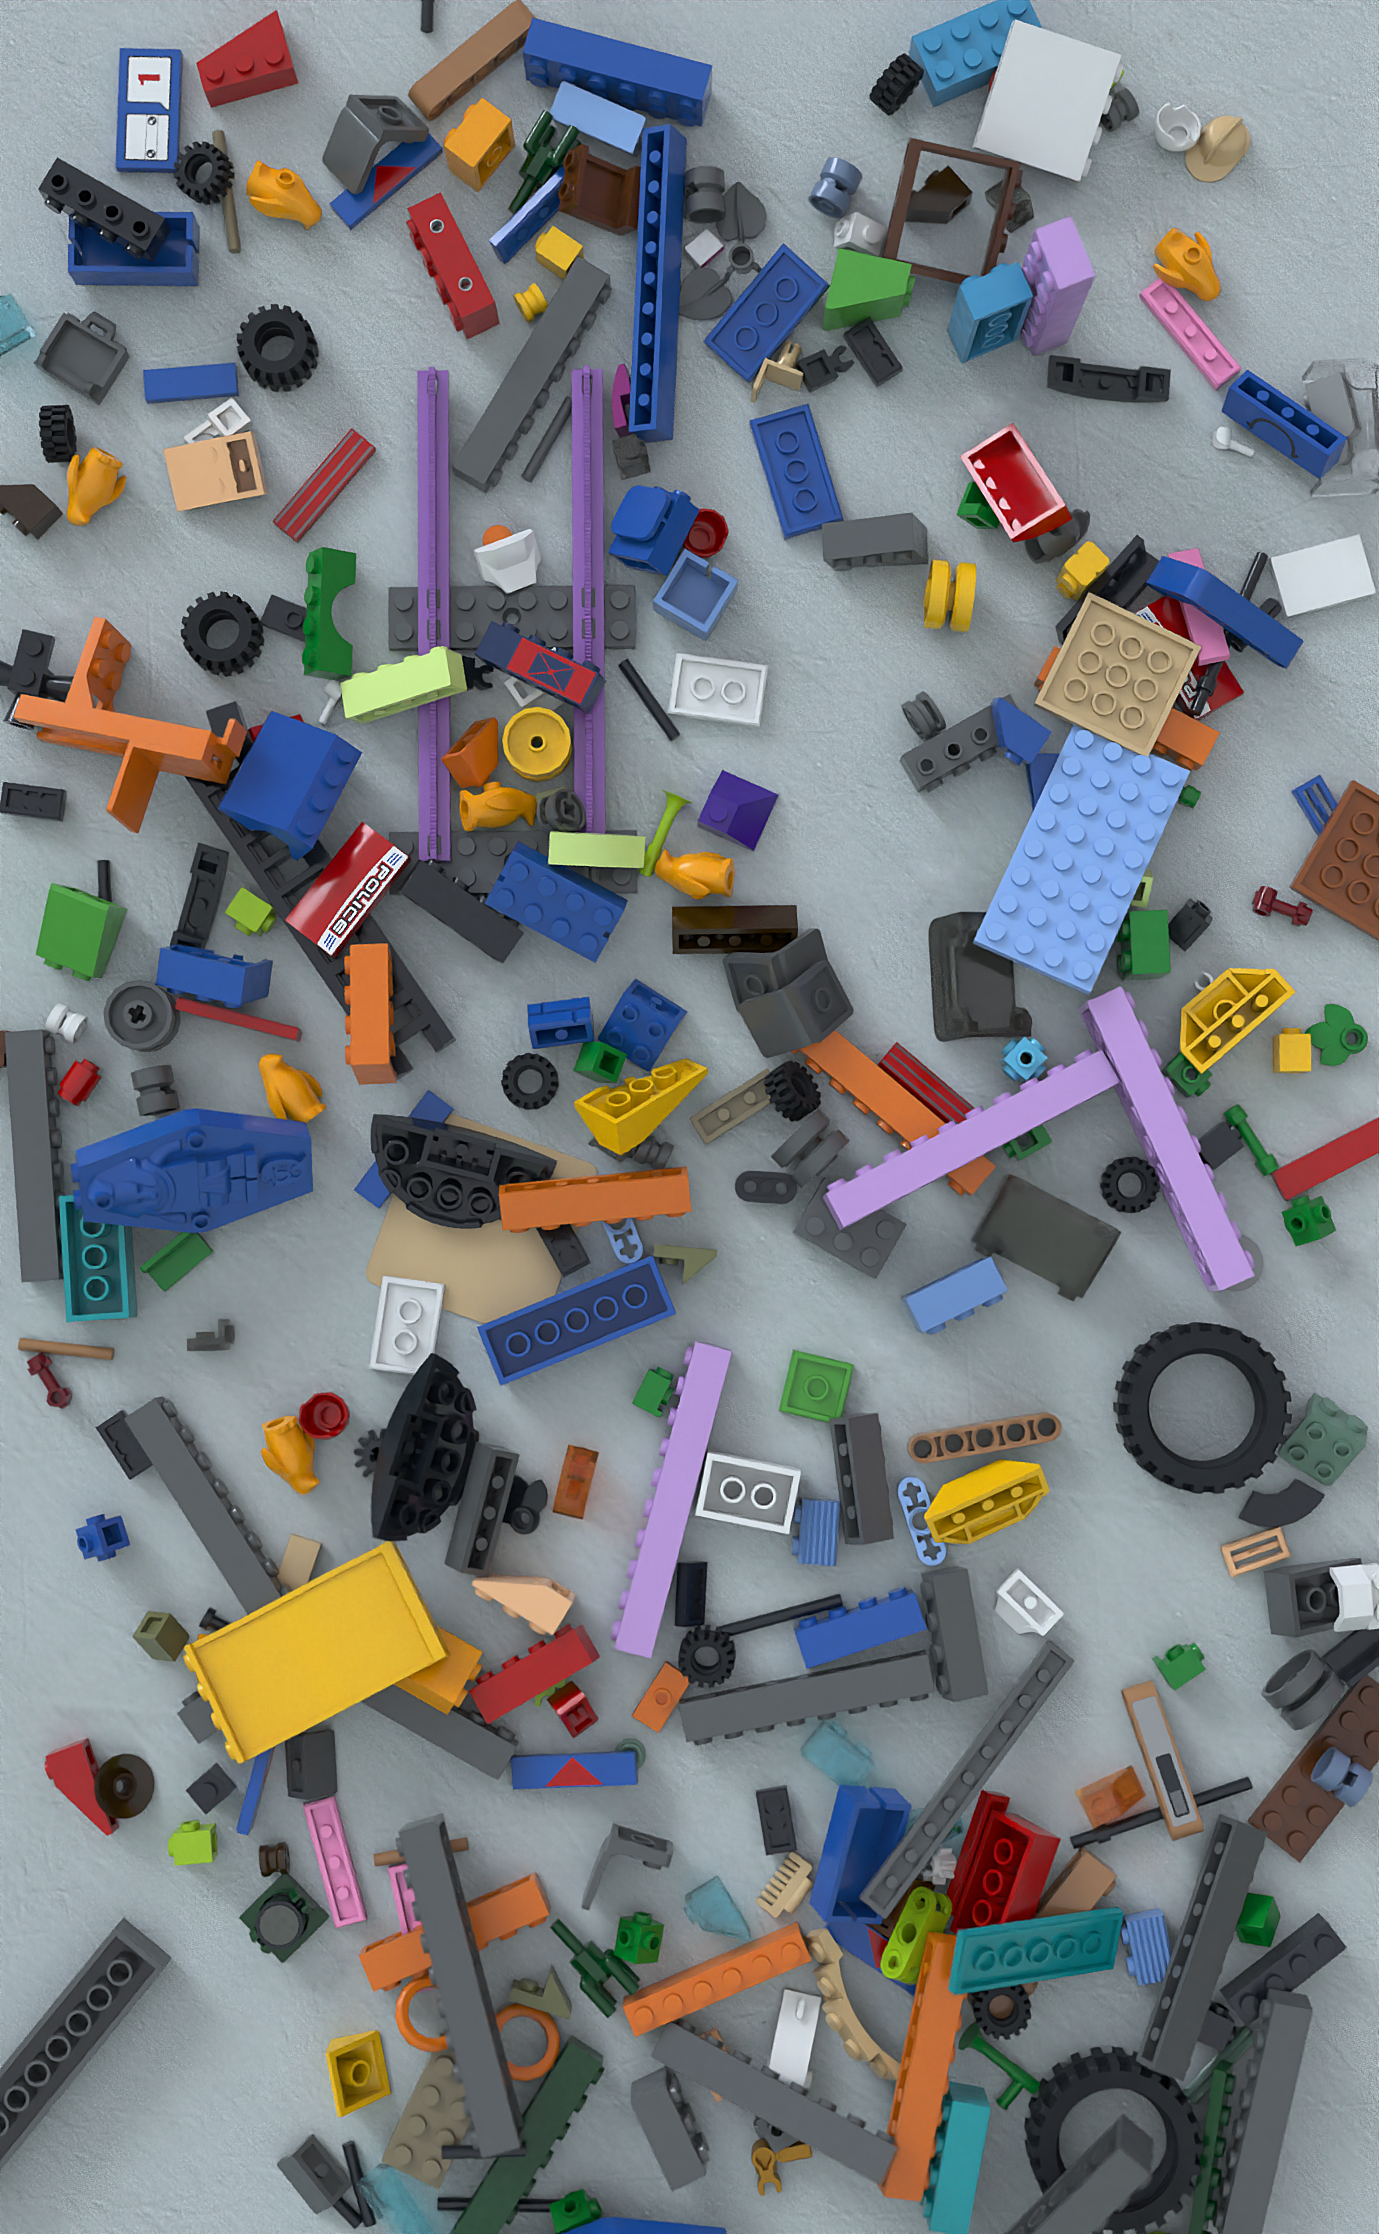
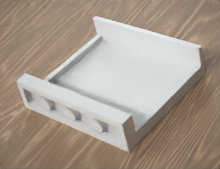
(1047, 101)

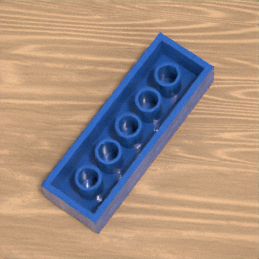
(618, 72)
(576, 1320)

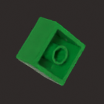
(1144, 945)

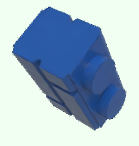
(560, 1022)

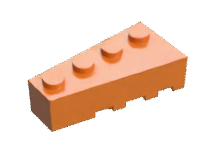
(370, 1013)

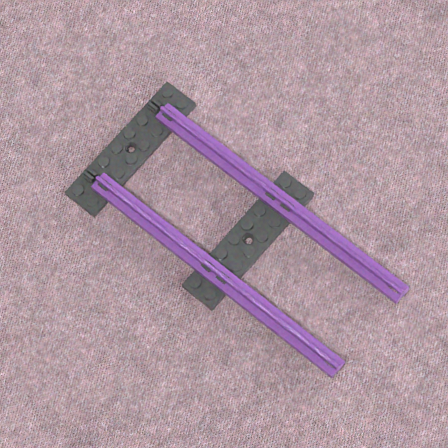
(566, 617)

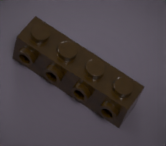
(733, 928)

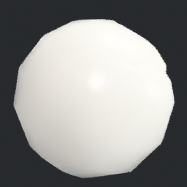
(1176, 128)

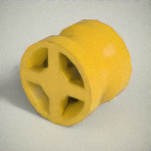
(530, 302)

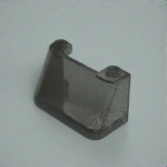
(971, 984)
(1045, 1236)

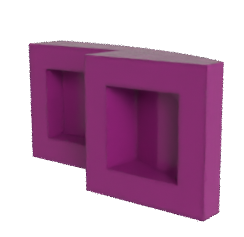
(620, 398)

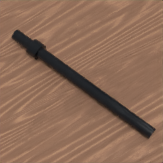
(1207, 684)
(1105, 1831)

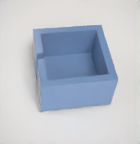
(694, 599)

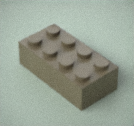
(429, 2121)

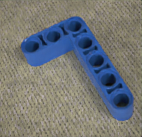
(1225, 607)

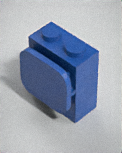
(651, 528)

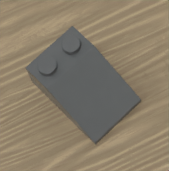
(1303, 1597)

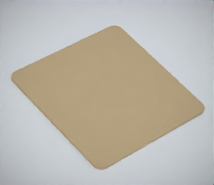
(483, 1268)

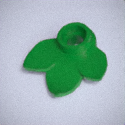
(1332, 1034)

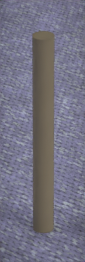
(228, 202)

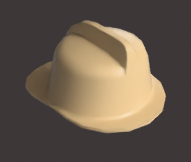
(1218, 149)

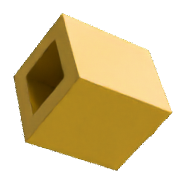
(557, 251)
(1291, 1051)

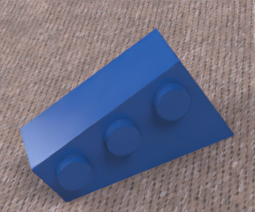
(212, 975)

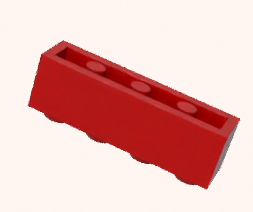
(535, 1673)

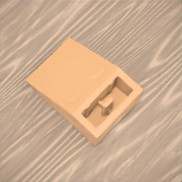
(215, 471)
(534, 1598)

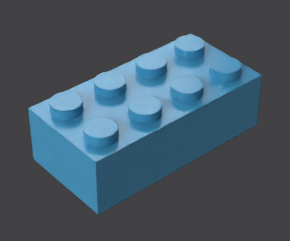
(966, 49)
(989, 311)

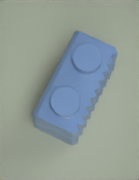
(817, 1531)
(1147, 1944)

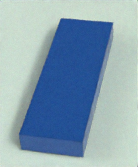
(190, 383)

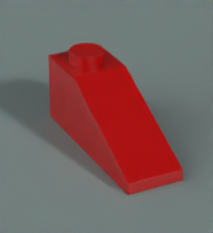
(74, 1774)

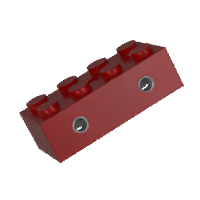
(451, 266)

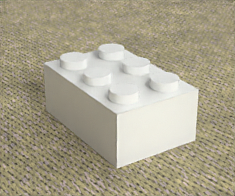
(748, 1492)

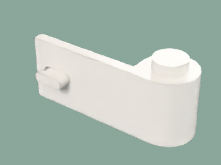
(794, 2038)

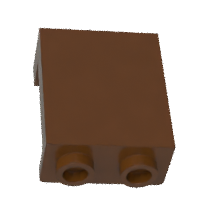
(600, 192)

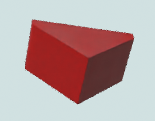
(572, 1709)

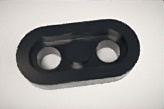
(765, 1187)

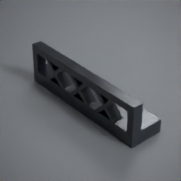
(1118, 583)

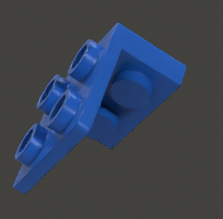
(641, 1024)

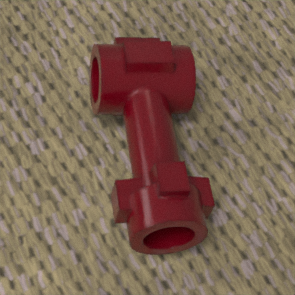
(1265, 902)
(57, 1395)

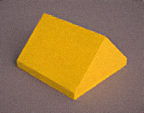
(357, 2071)

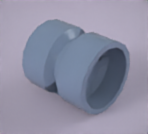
(834, 189)
(1345, 1779)

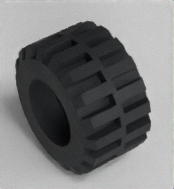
(267, 326)
(208, 613)

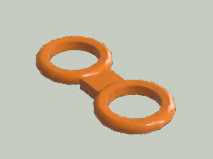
(509, 2012)

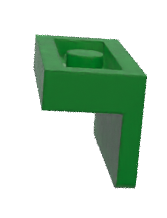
(177, 1259)

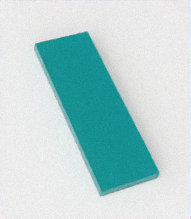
(1035, 1950)

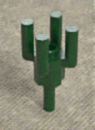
(542, 158)
(596, 1969)

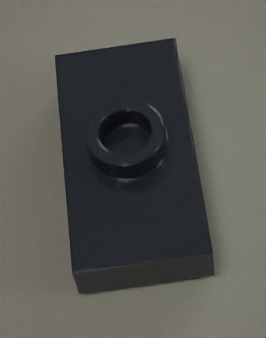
(873, 352)
(284, 617)
(33, 801)
(564, 1249)
(124, 1445)
(690, 1593)
(776, 1820)

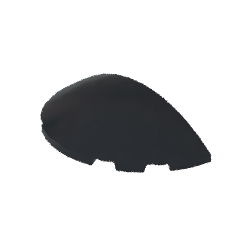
(450, 1170)
(423, 1453)

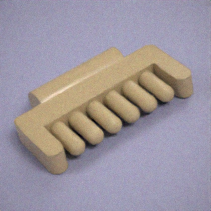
(791, 1893)

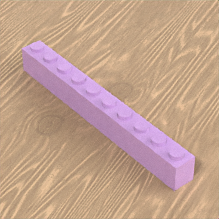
(970, 1139)
(672, 1499)

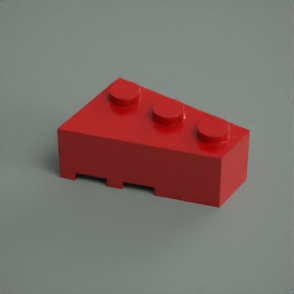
(248, 64)

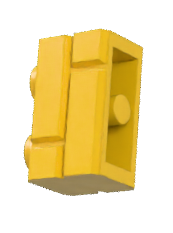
(1081, 571)

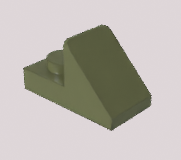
(694, 1258)
(549, 1999)

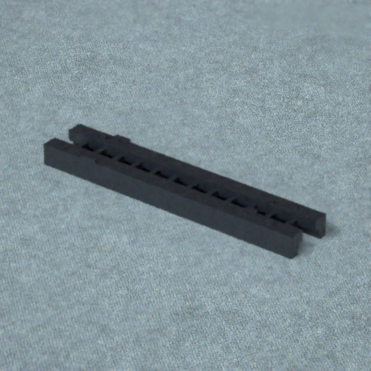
(283, 899)

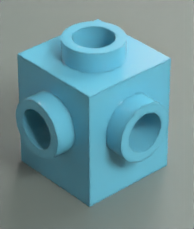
(1014, 1067)

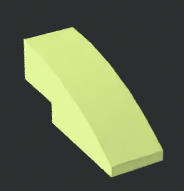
(596, 849)

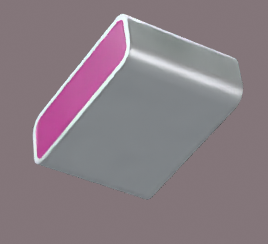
(704, 248)

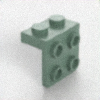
(1324, 1441)

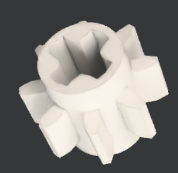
(940, 1866)

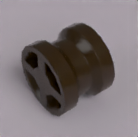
(274, 1859)

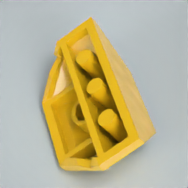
(1229, 1013)
(985, 1501)

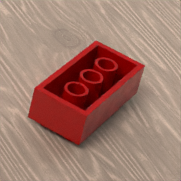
(1006, 1873)

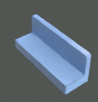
(598, 118)

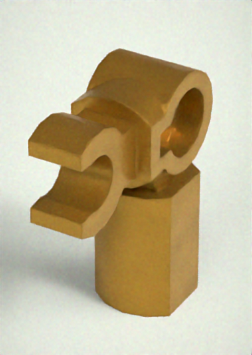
(765, 2161)

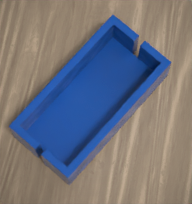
(111, 265)
(556, 902)
(857, 1843)

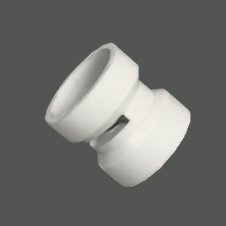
(66, 1023)

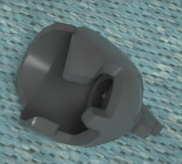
(1060, 540)

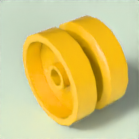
(951, 596)
(553, 734)

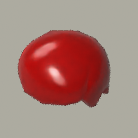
(706, 534)
(324, 1416)

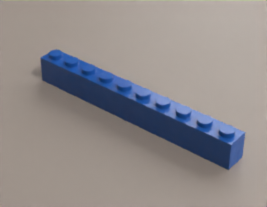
(657, 284)

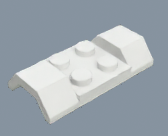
(1357, 1596)

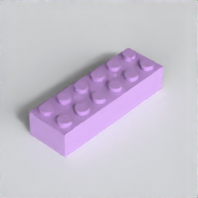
(1059, 281)

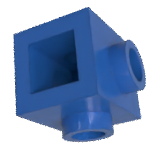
(102, 1537)

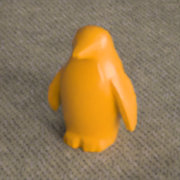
(282, 195)
(1187, 264)
(92, 484)
(496, 807)
(697, 873)
(289, 1090)
(290, 1453)

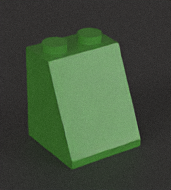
(866, 288)
(78, 931)

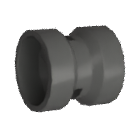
(1122, 108)
(652, 1152)

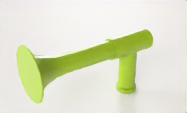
(673, 805)

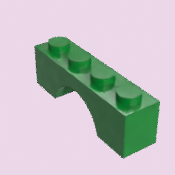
(325, 651)

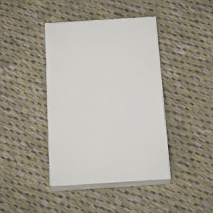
(1322, 576)
(717, 690)
(406, 1324)

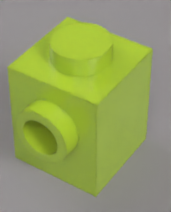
(251, 913)
(193, 1843)

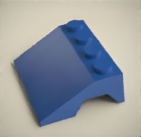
(290, 781)

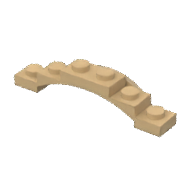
(839, 2010)

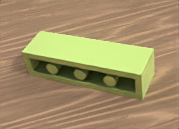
(403, 685)

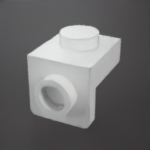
(859, 234)

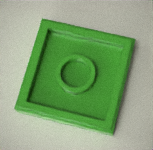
(816, 1386)

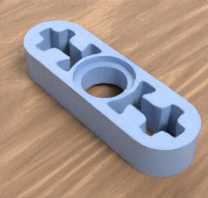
(633, 1239)
(905, 1500)

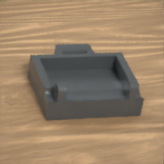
(82, 356)

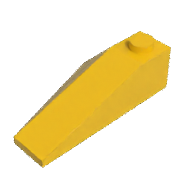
(632, 1111)

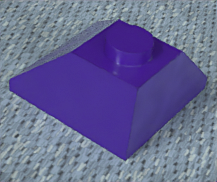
(737, 810)

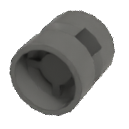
(705, 199)
(155, 1090)

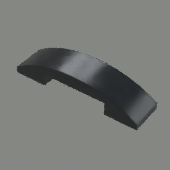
(1108, 382)
(202, 897)

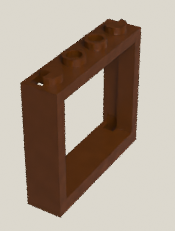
(1004, 210)

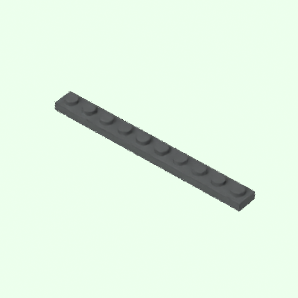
(966, 1780)

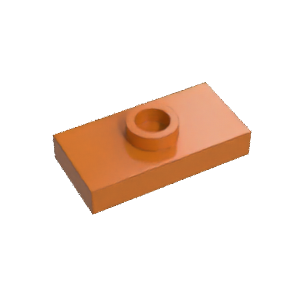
(661, 1697)

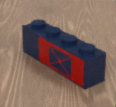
(541, 667)

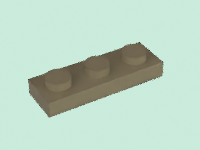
(732, 1108)

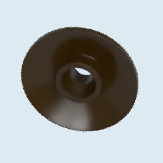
(136, 1790)

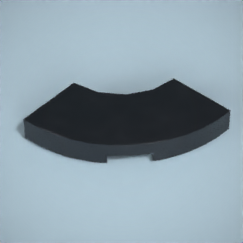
(1281, 1507)

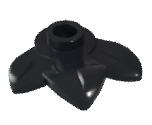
(525, 1499)

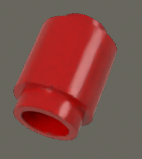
(79, 1082)

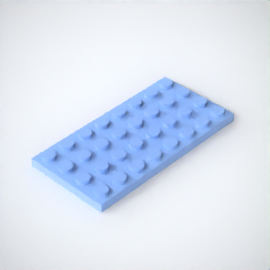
(1081, 859)

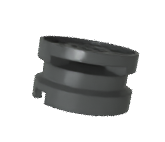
(923, 715)
(563, 812)

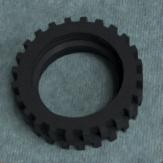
(1268, 1419)
(1118, 2071)

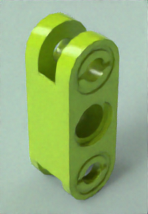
(910, 1934)

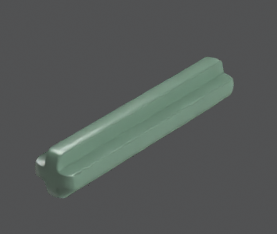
(1201, 2084)

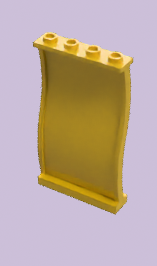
(315, 1652)

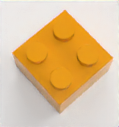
(479, 144)

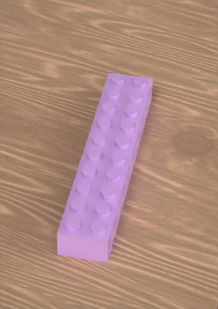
(1167, 1142)

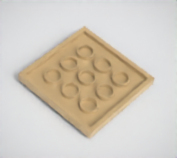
(1117, 675)

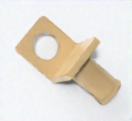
(780, 372)

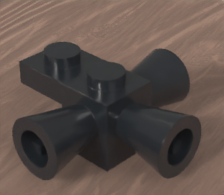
(31, 674)

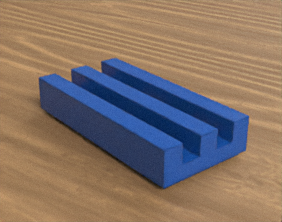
(1305, 806)

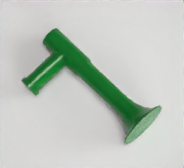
(973, 2039)

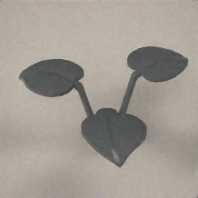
(702, 291)

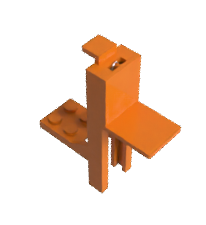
(142, 742)

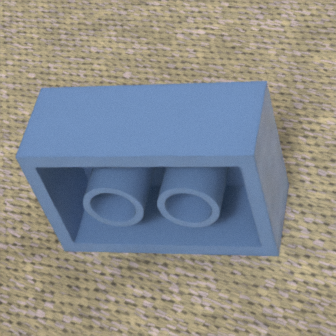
(955, 1295)

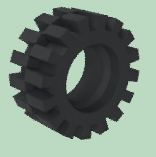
(896, 84)
(190, 165)
(57, 433)
(519, 1065)
(792, 1091)
(1148, 1180)
(701, 1673)
(1008, 2025)

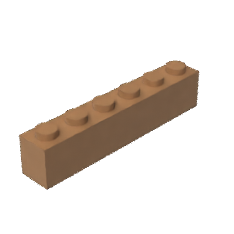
(1073, 1891)

